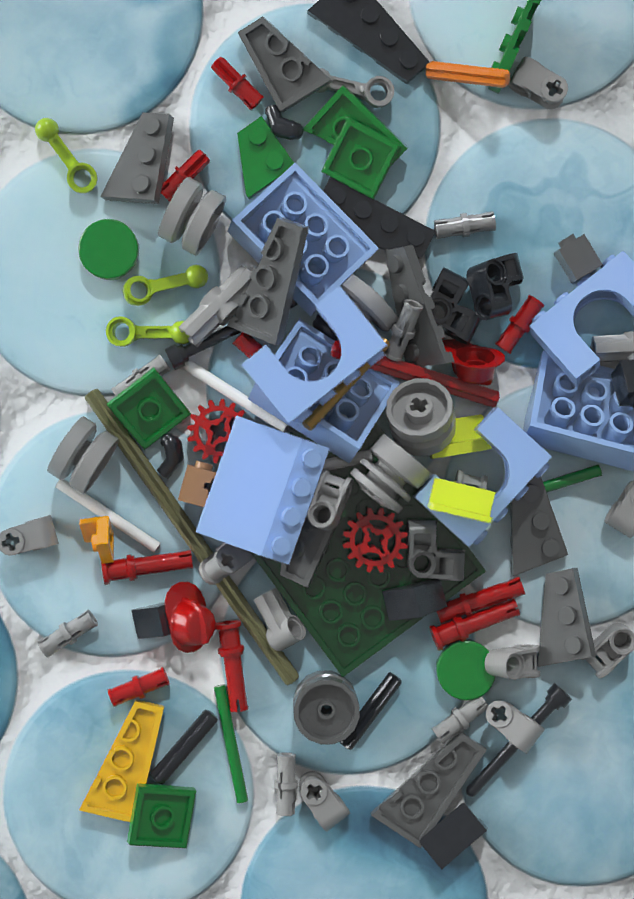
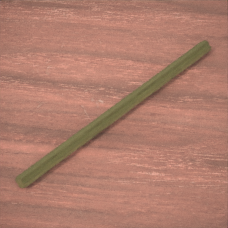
(188, 532)

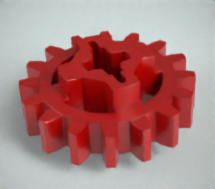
(207, 424)
(387, 532)

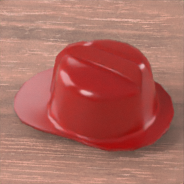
(474, 362)
(188, 617)

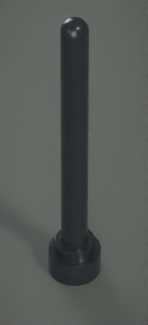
(179, 355)
(554, 700)

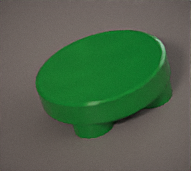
(108, 249)
(463, 670)

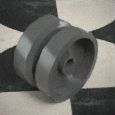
(321, 724)

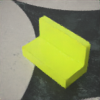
(465, 438)
(461, 500)

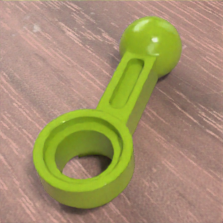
(48, 131)
(195, 276)
(144, 332)

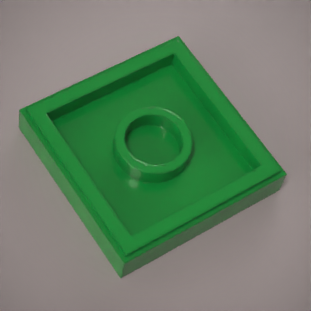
(361, 158)
(148, 408)
(161, 816)

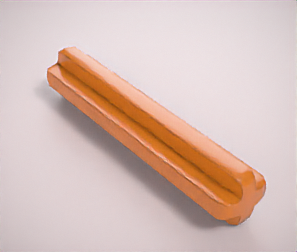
(468, 74)

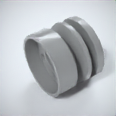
(390, 473)

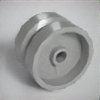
(191, 216)
(370, 303)
(421, 416)
(82, 455)

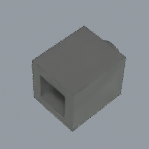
(577, 257)

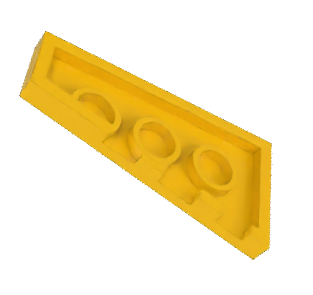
(126, 763)

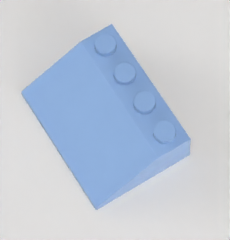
(333, 242)
(582, 418)
(347, 425)
(262, 490)

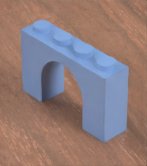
(556, 329)
(358, 346)
(522, 461)

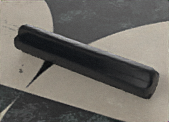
(373, 708)
(183, 746)

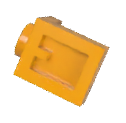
(100, 533)

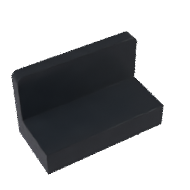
(452, 835)

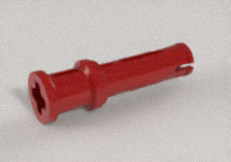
(133, 567)
(460, 627)
(231, 651)

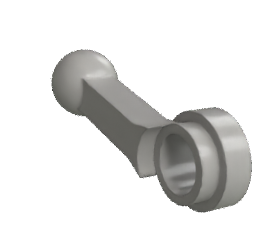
(362, 90)

